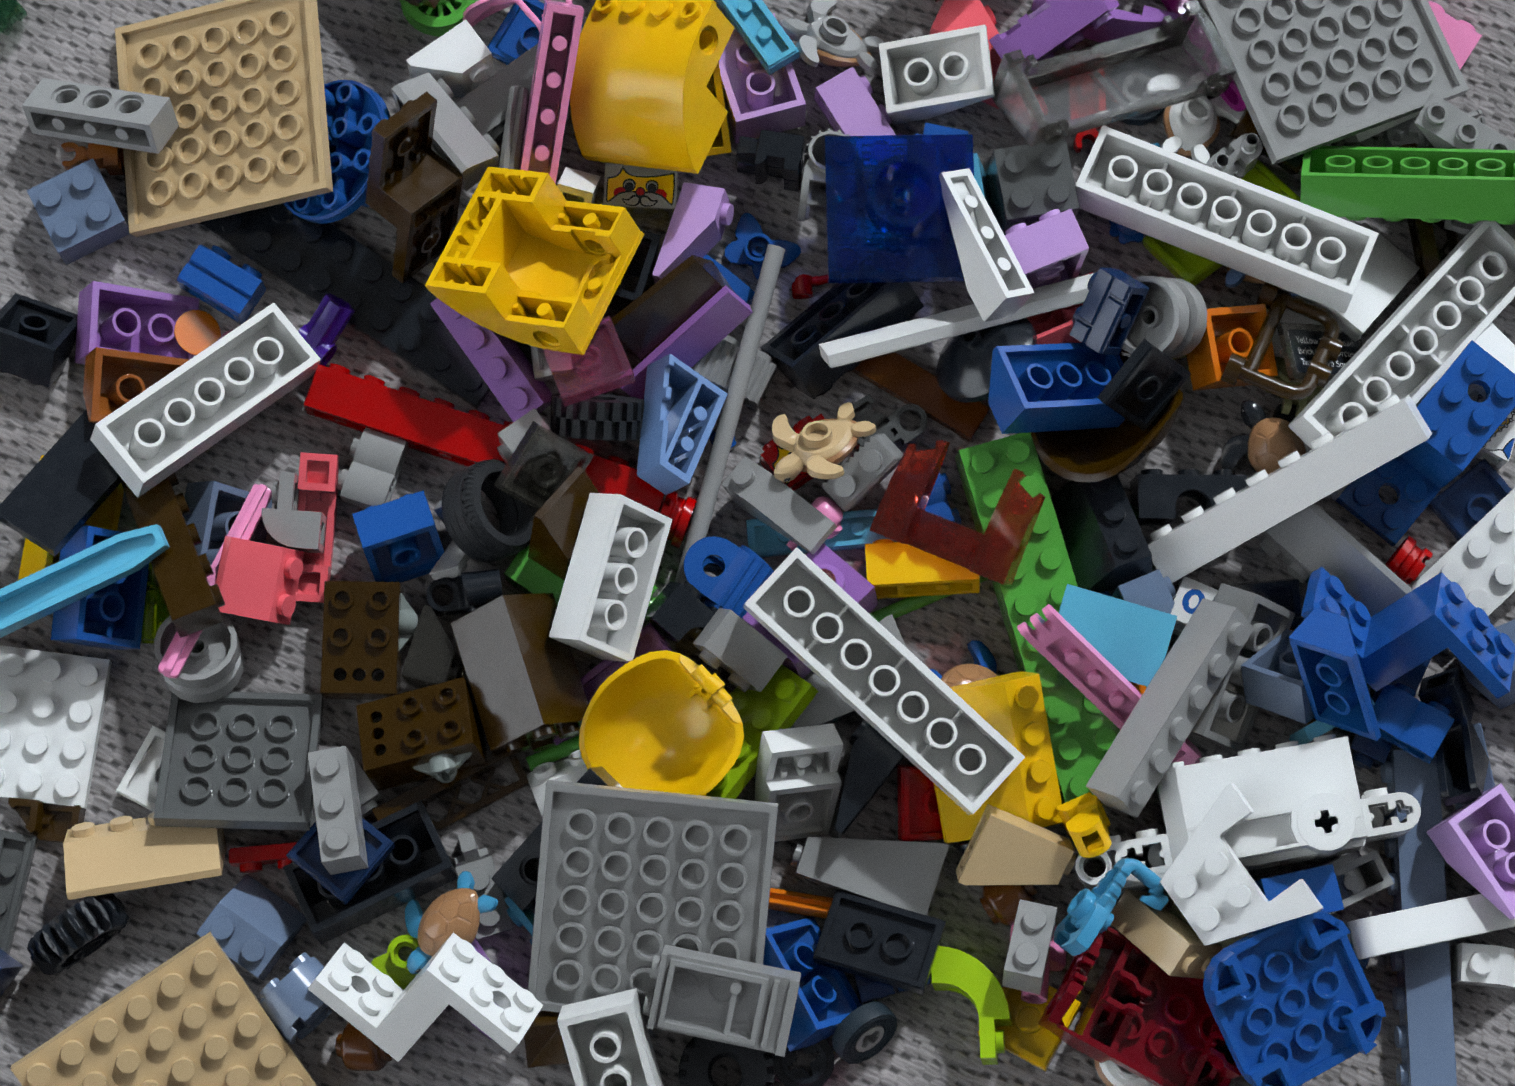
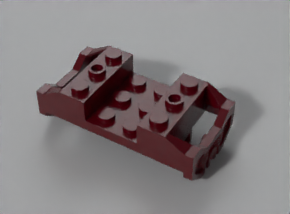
(1142, 1018)

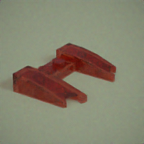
(988, 554)

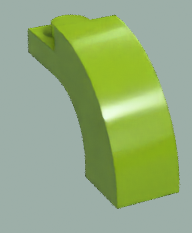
(969, 977)

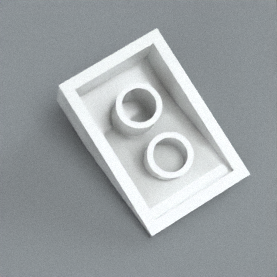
(936, 73)

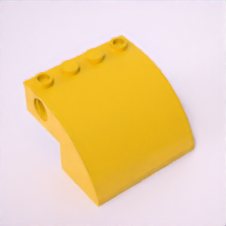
(644, 83)
(534, 261)

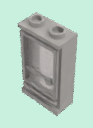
(722, 999)

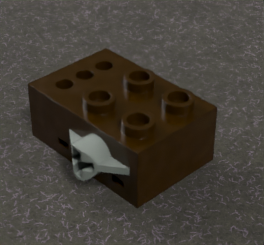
(364, 639)
(420, 735)

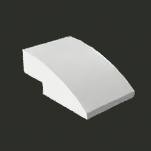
(1380, 282)
(801, 775)

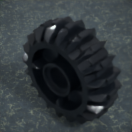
(77, 933)

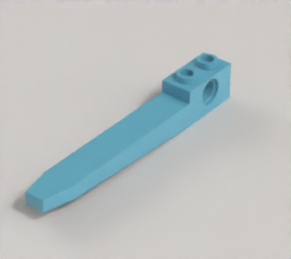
(78, 576)

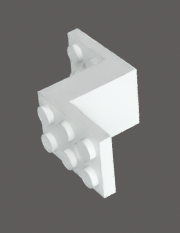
(451, 977)

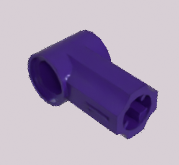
(327, 326)

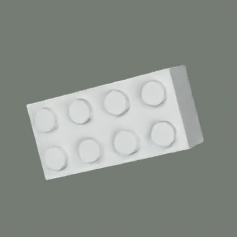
(610, 577)
(609, 1042)

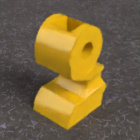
(1086, 824)

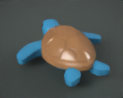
(449, 913)

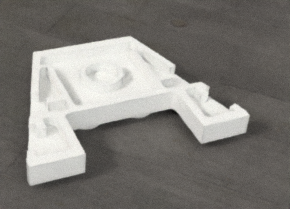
(1217, 889)

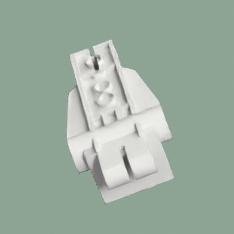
(1289, 795)

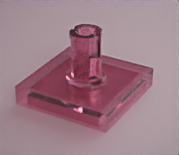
(595, 372)

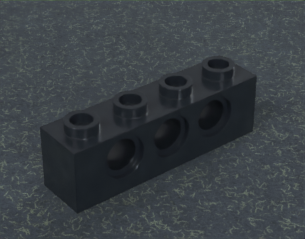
(518, 874)

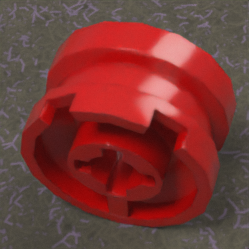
(680, 512)
(1408, 560)

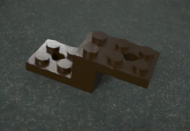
(413, 186)

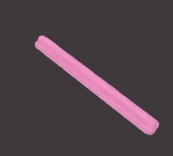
(242, 528)

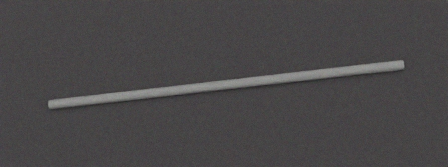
(733, 404)

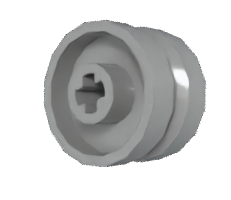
(1170, 317)
(212, 665)

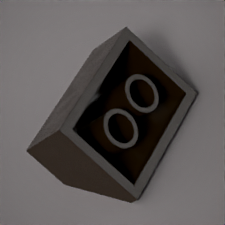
(668, 305)

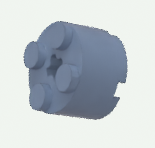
(291, 1004)

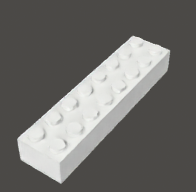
(1224, 219)
(1421, 334)
(883, 682)

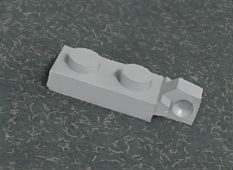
(482, 870)

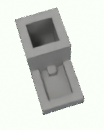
(289, 526)

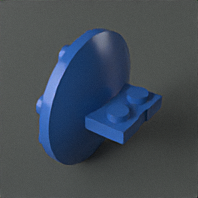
(351, 117)

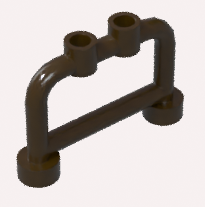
(1317, 372)

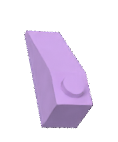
(694, 226)

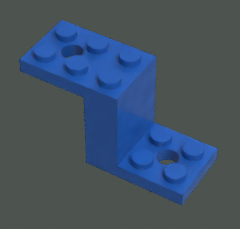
(1458, 434)
(1416, 630)

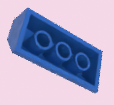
(1051, 388)

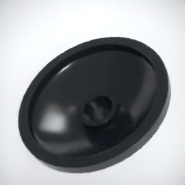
(967, 359)

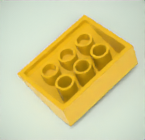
(1017, 711)

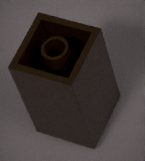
(519, 674)

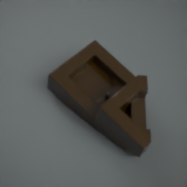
(46, 820)

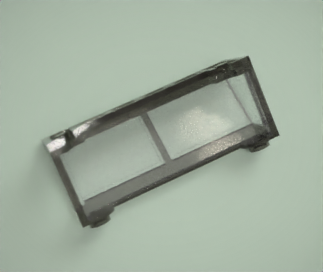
(1114, 78)

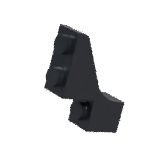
(1461, 757)

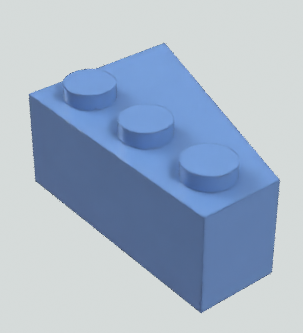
(676, 423)

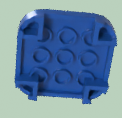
(1292, 1000)

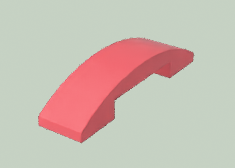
(317, 494)

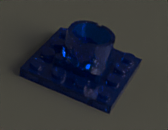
(873, 232)

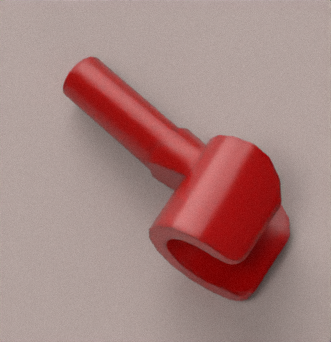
(803, 285)

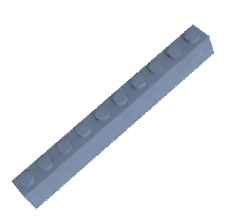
(1425, 971)

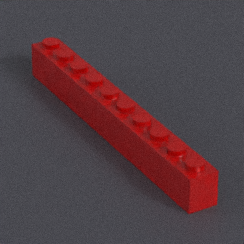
(443, 430)

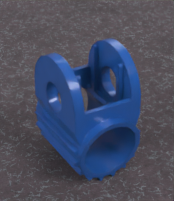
(741, 575)

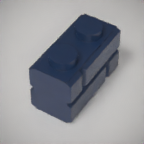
(1108, 310)

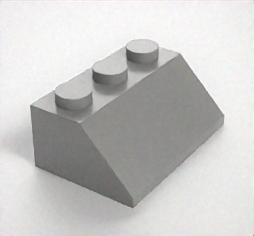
(454, 130)

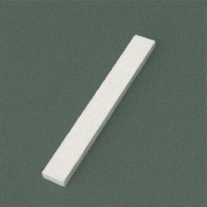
(947, 324)

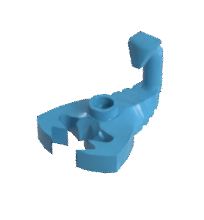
(1092, 909)

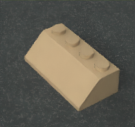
(138, 855)

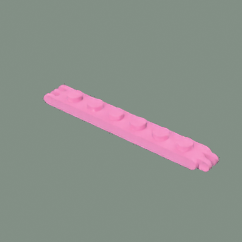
(1089, 671)

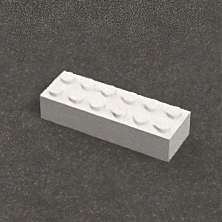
(204, 399)

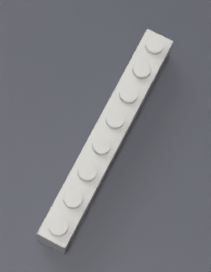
(1290, 488)

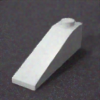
(985, 256)

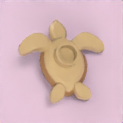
(818, 445)

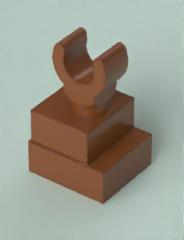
(105, 156)

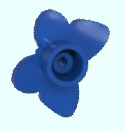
(752, 246)

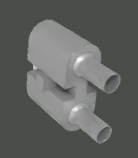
(1238, 157)

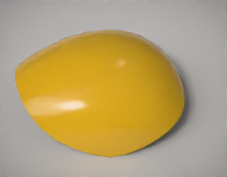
(662, 726)

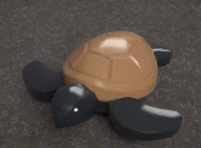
(1267, 441)

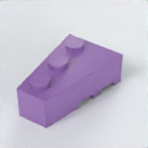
(1053, 27)

